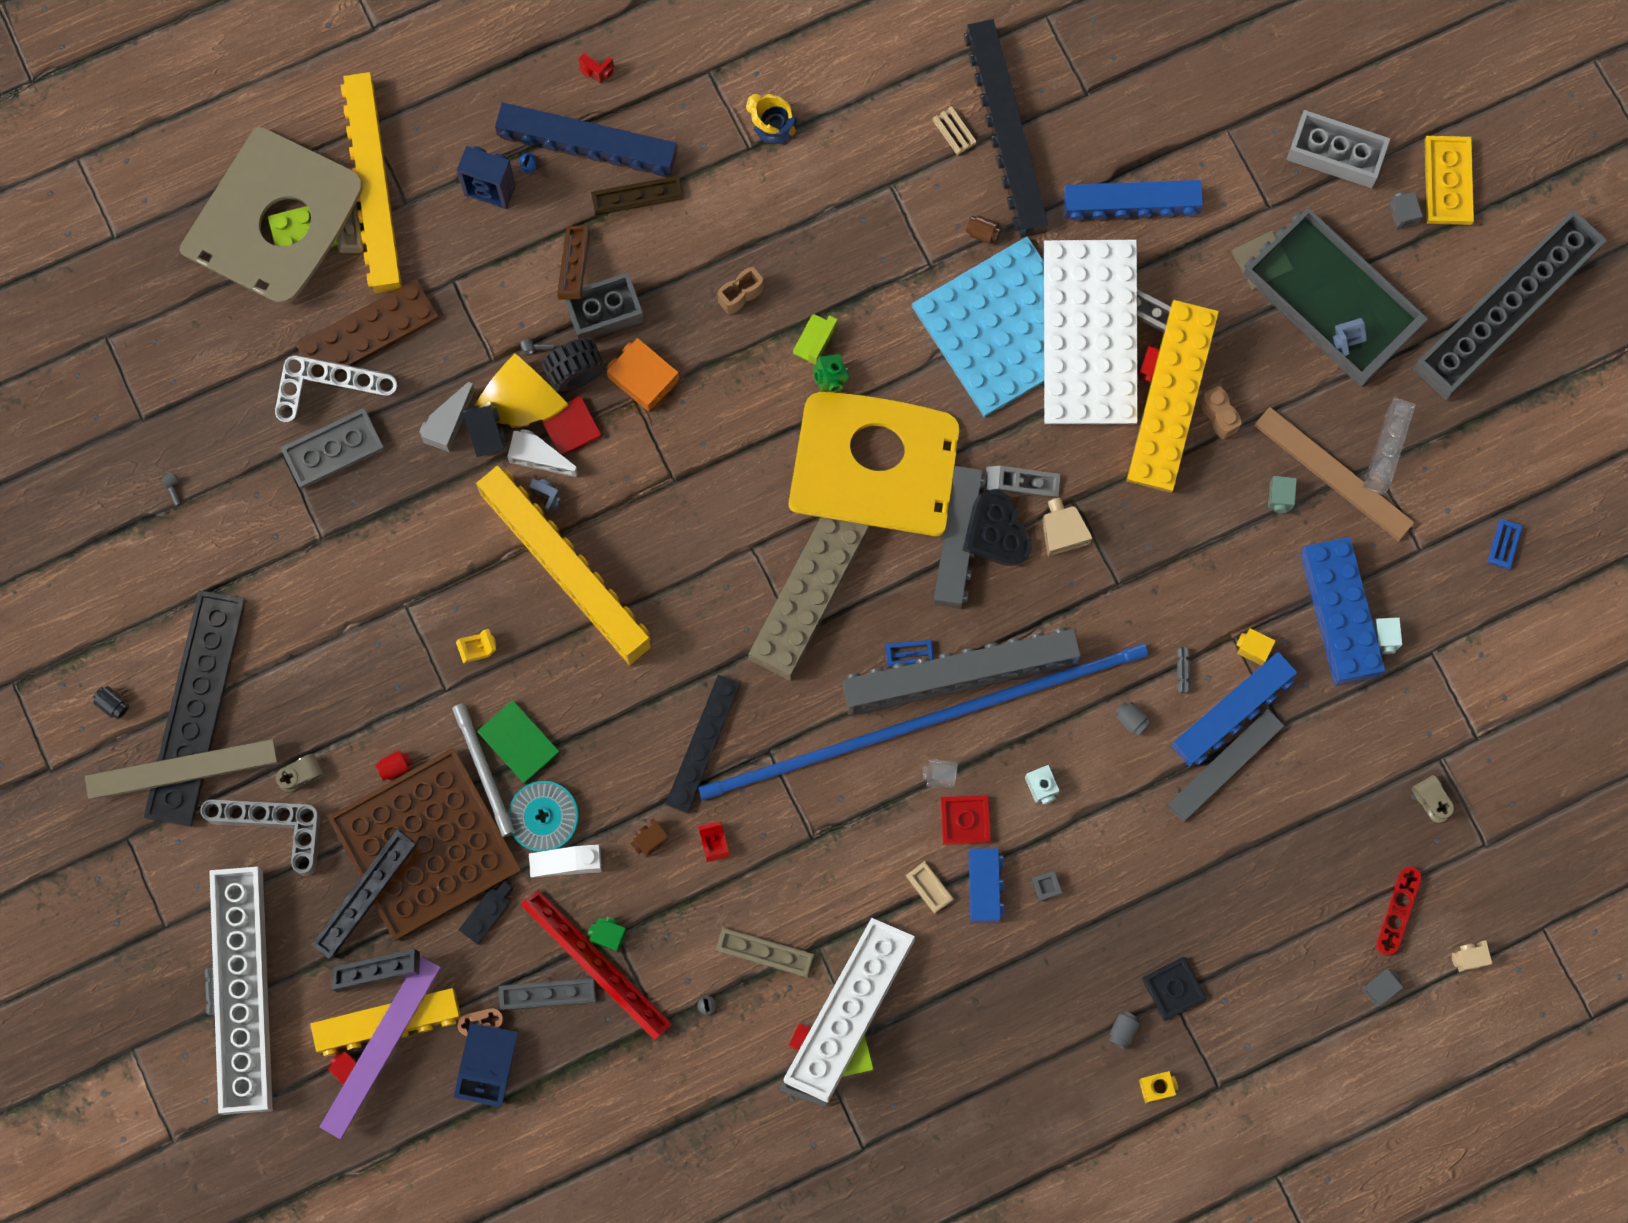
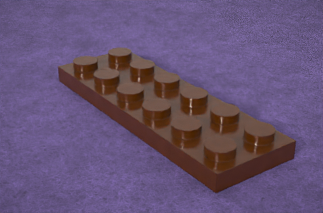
(370, 328)

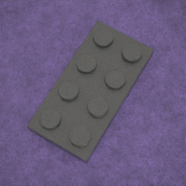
(332, 448)

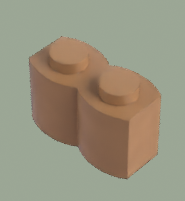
(735, 293)
(1217, 408)

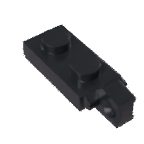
(486, 913)

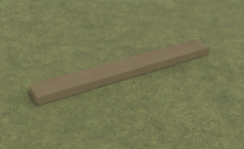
(181, 769)

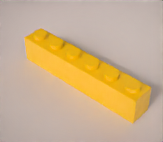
(359, 1027)

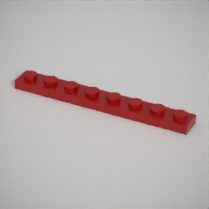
(596, 965)

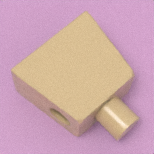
(1064, 528)

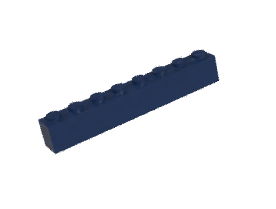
(586, 139)

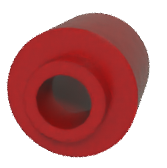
(393, 765)

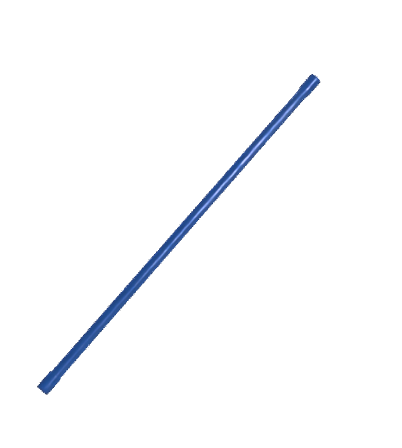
(719, 787)

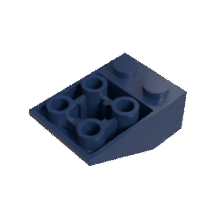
(485, 1065)

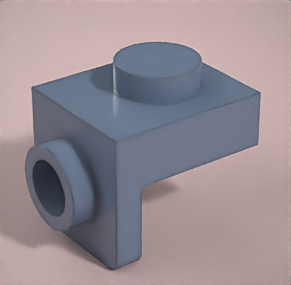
(1349, 334)
(545, 490)

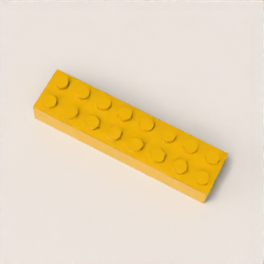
(1172, 396)

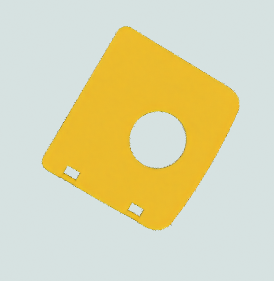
(835, 486)

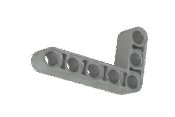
(272, 820)

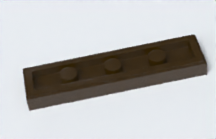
(637, 195)

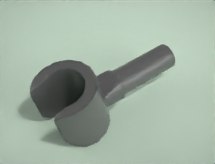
(529, 348)
(169, 481)

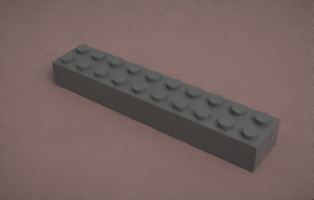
(1509, 304)
(960, 671)

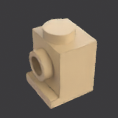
(1471, 957)

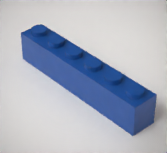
(1132, 199)
(1233, 709)

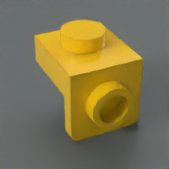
(476, 646)

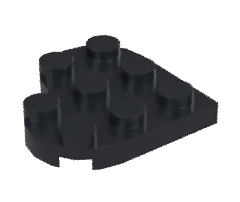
(995, 530)

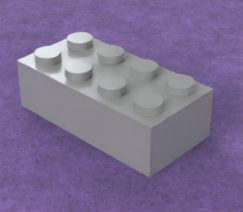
(1338, 149)

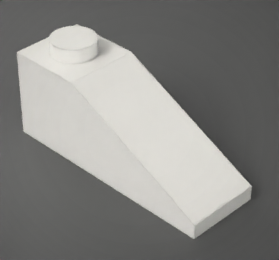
(533, 452)
(566, 861)

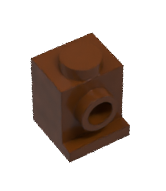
(649, 838)

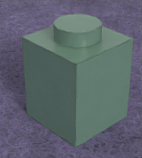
(1282, 494)

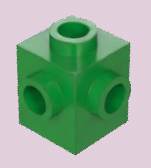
(830, 373)

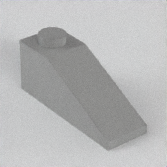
(446, 420)
(1022, 481)

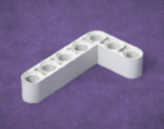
(328, 378)

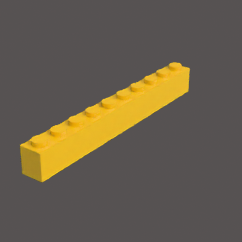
(374, 198)

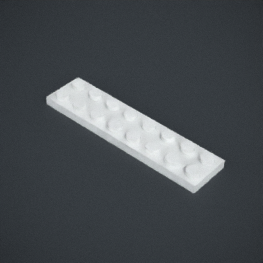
(849, 1010)

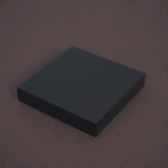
(1173, 988)

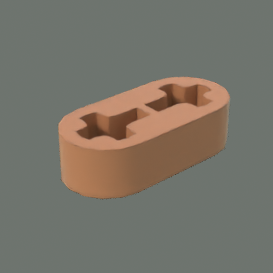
(479, 1016)

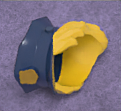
(772, 118)

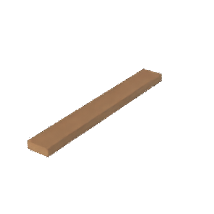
(1333, 473)

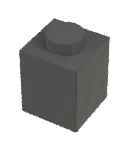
(1405, 210)
(1382, 987)

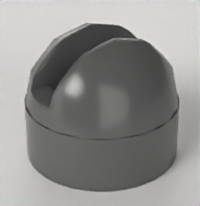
(712, 1004)

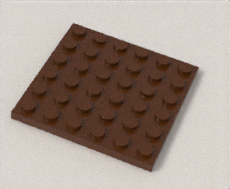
(456, 838)

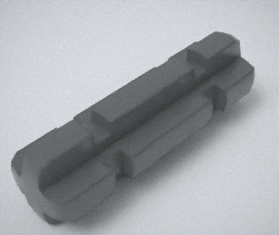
(1183, 670)
(209, 990)

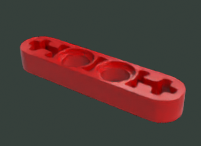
(1395, 910)

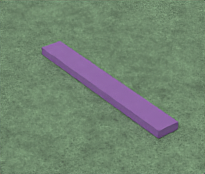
(379, 1049)

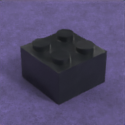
(483, 428)

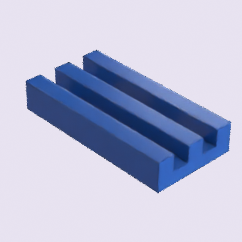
(1499, 562)
(889, 656)

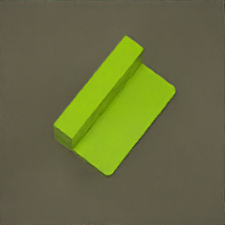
(815, 338)

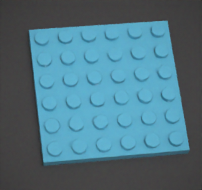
(992, 325)

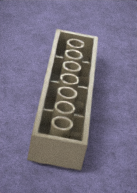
(807, 595)

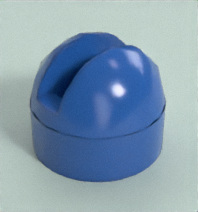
(532, 163)

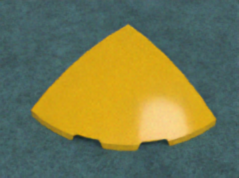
(521, 395)

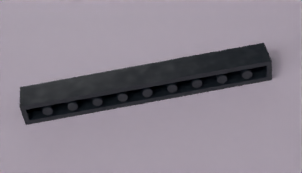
(1006, 128)

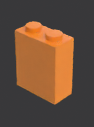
(642, 374)

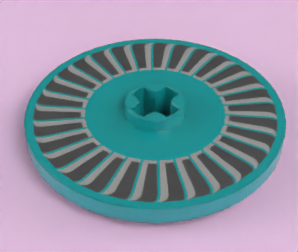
(558, 826)

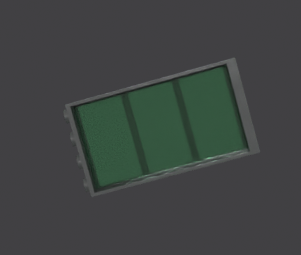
(1326, 283)

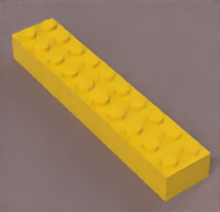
(564, 565)

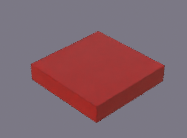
(572, 427)
(965, 820)

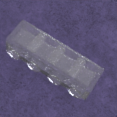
(1389, 446)

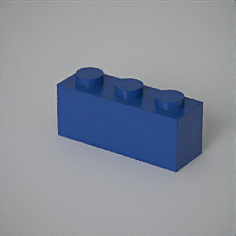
(985, 885)

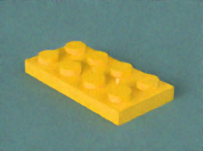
(1449, 180)

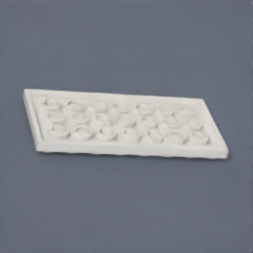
(1090, 332)

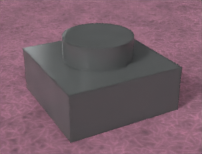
(1046, 886)

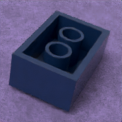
(486, 176)

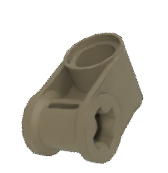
(302, 772)
(1432, 796)

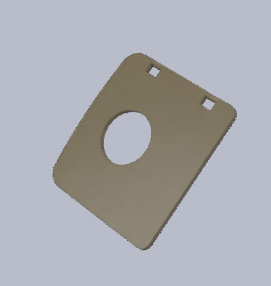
(261, 175)

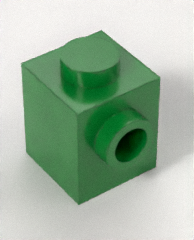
(607, 934)

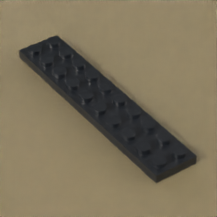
(196, 701)

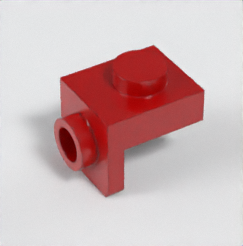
(592, 69)
(713, 841)

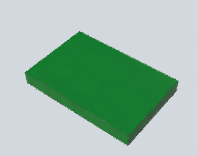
(518, 742)

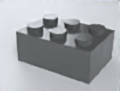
(605, 308)

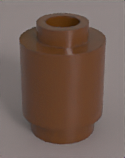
(983, 229)

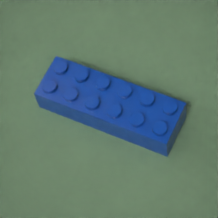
(1342, 611)

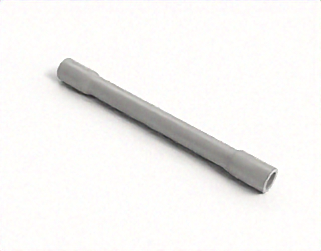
(501, 816)

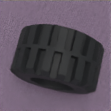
(573, 364)

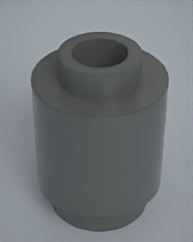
(1132, 718)
(1124, 1030)

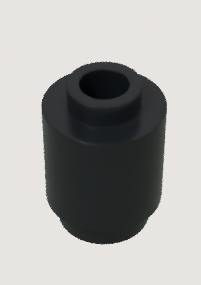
(110, 702)

